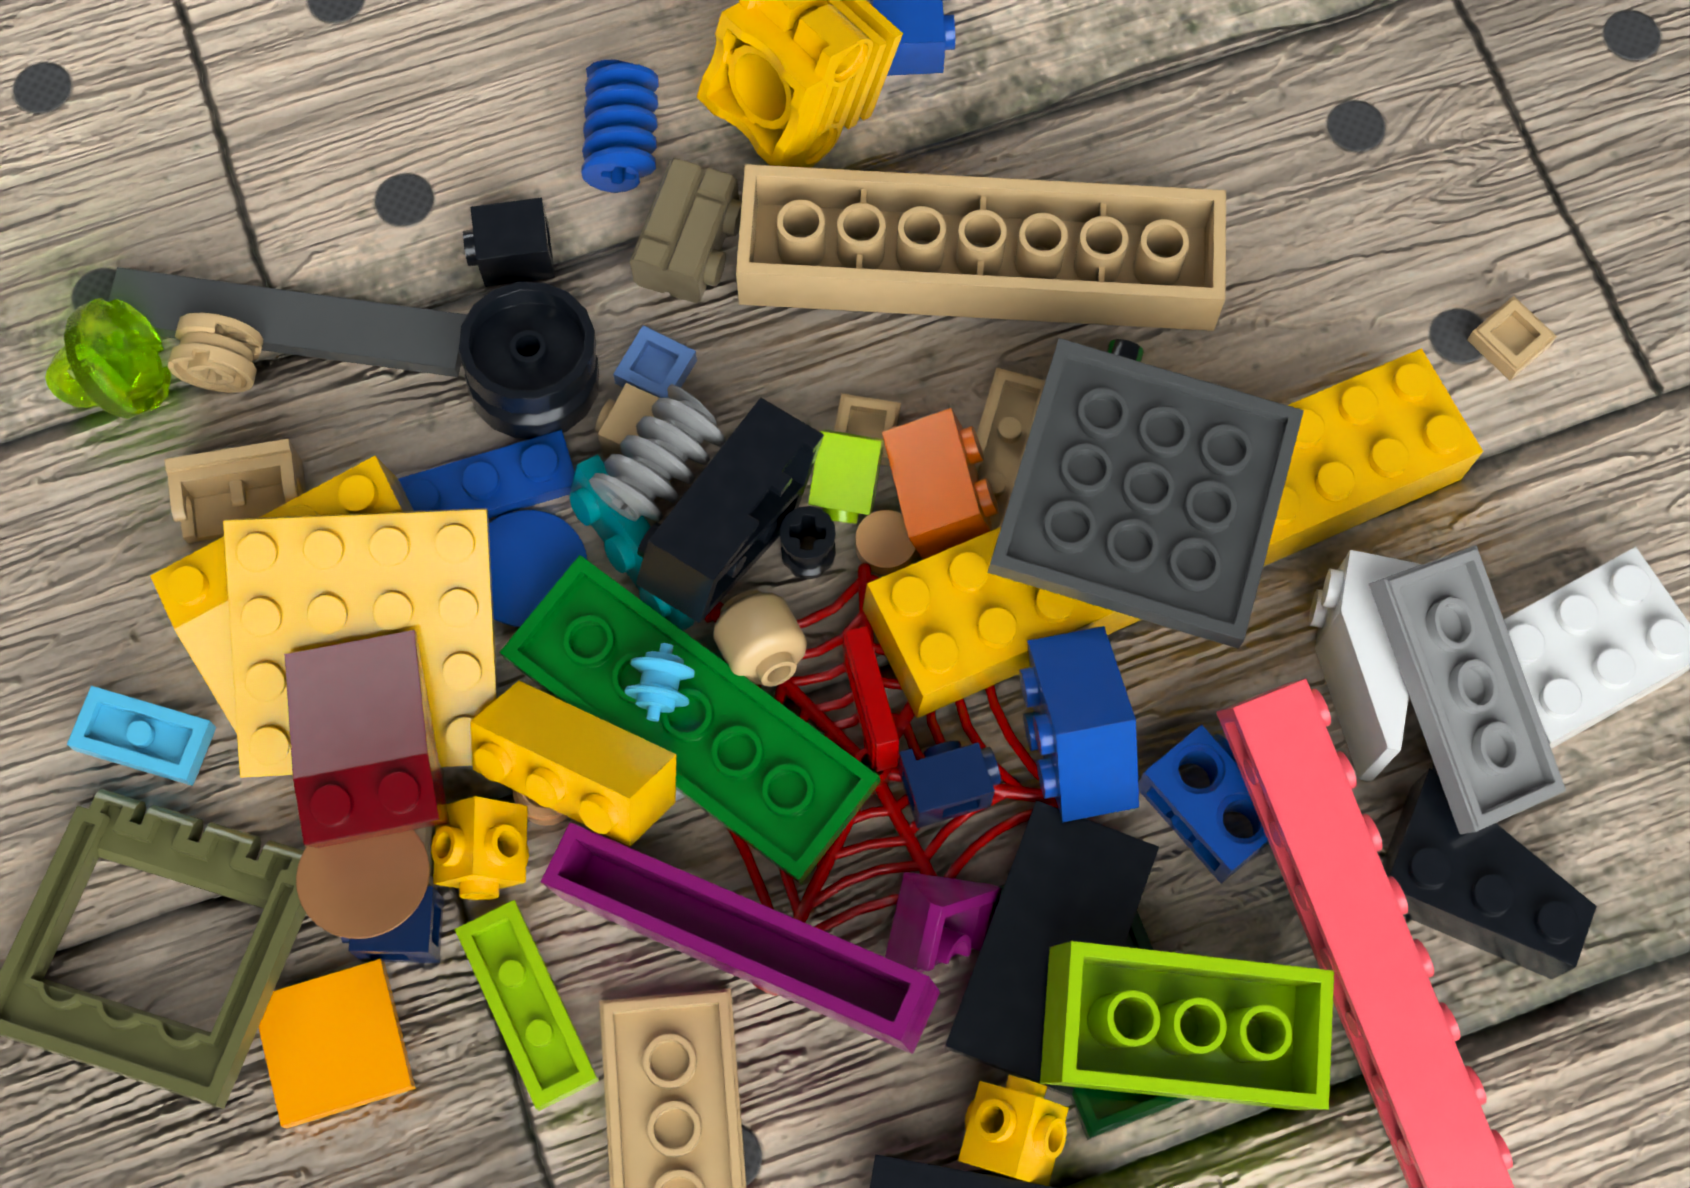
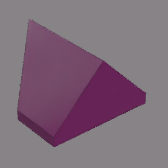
(939, 920)

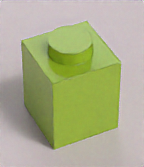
(846, 475)

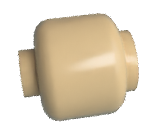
(760, 637)

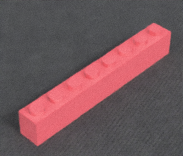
(1360, 932)

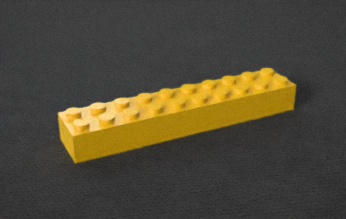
(1354, 458)

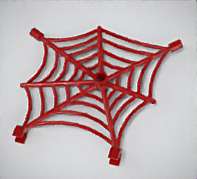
(833, 730)

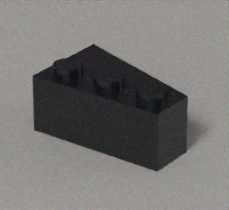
(729, 512)
(1484, 886)

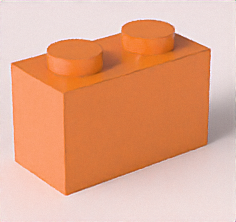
(939, 482)

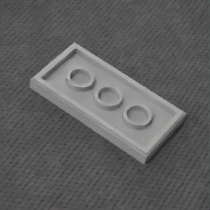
(1467, 689)

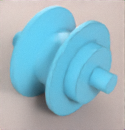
(659, 682)

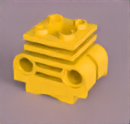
(798, 73)

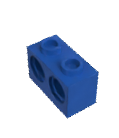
(1198, 813)

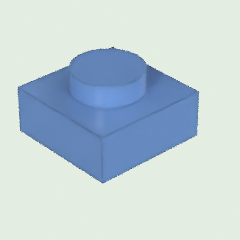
(655, 363)

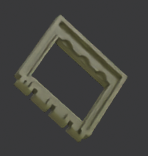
(123, 1037)

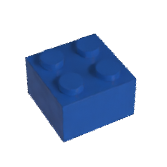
(1081, 724)

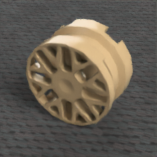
(215, 354)

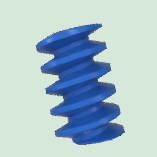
(619, 125)

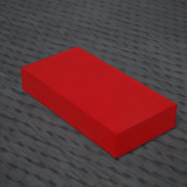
(870, 699)

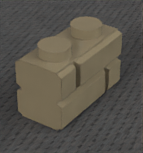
(686, 231)

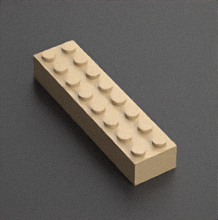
(982, 247)

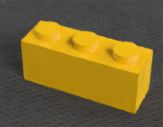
(573, 762)

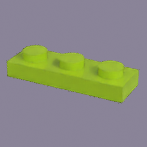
(526, 1005)

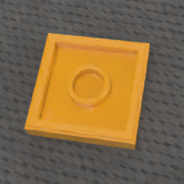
(334, 1044)

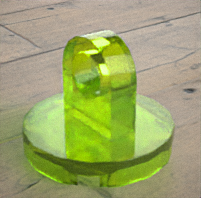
(112, 360)

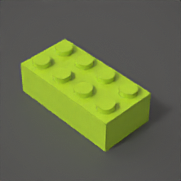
(1187, 1026)

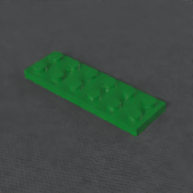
(733, 744)

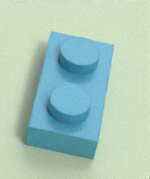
(141, 735)

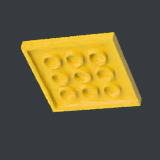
(350, 580)

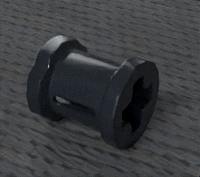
(802, 523)

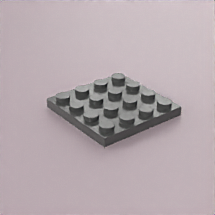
(1147, 493)

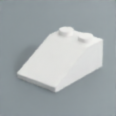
(1360, 660)

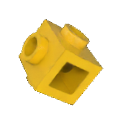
(481, 847)
(1014, 1130)

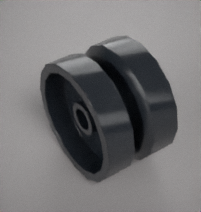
(530, 359)

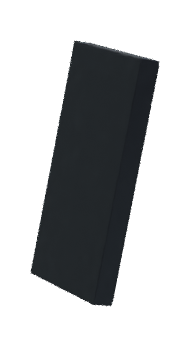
(1062, 887)

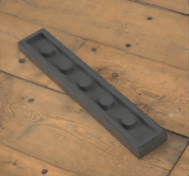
(303, 321)

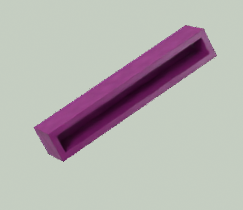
(742, 937)

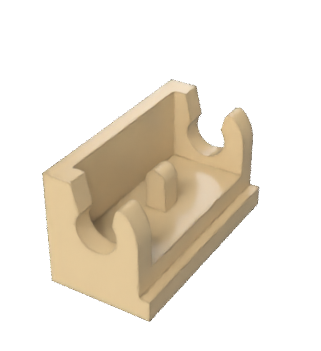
(231, 485)

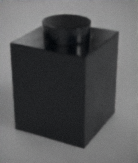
(510, 242)

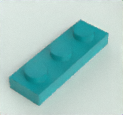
(618, 533)

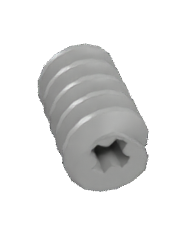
(657, 456)

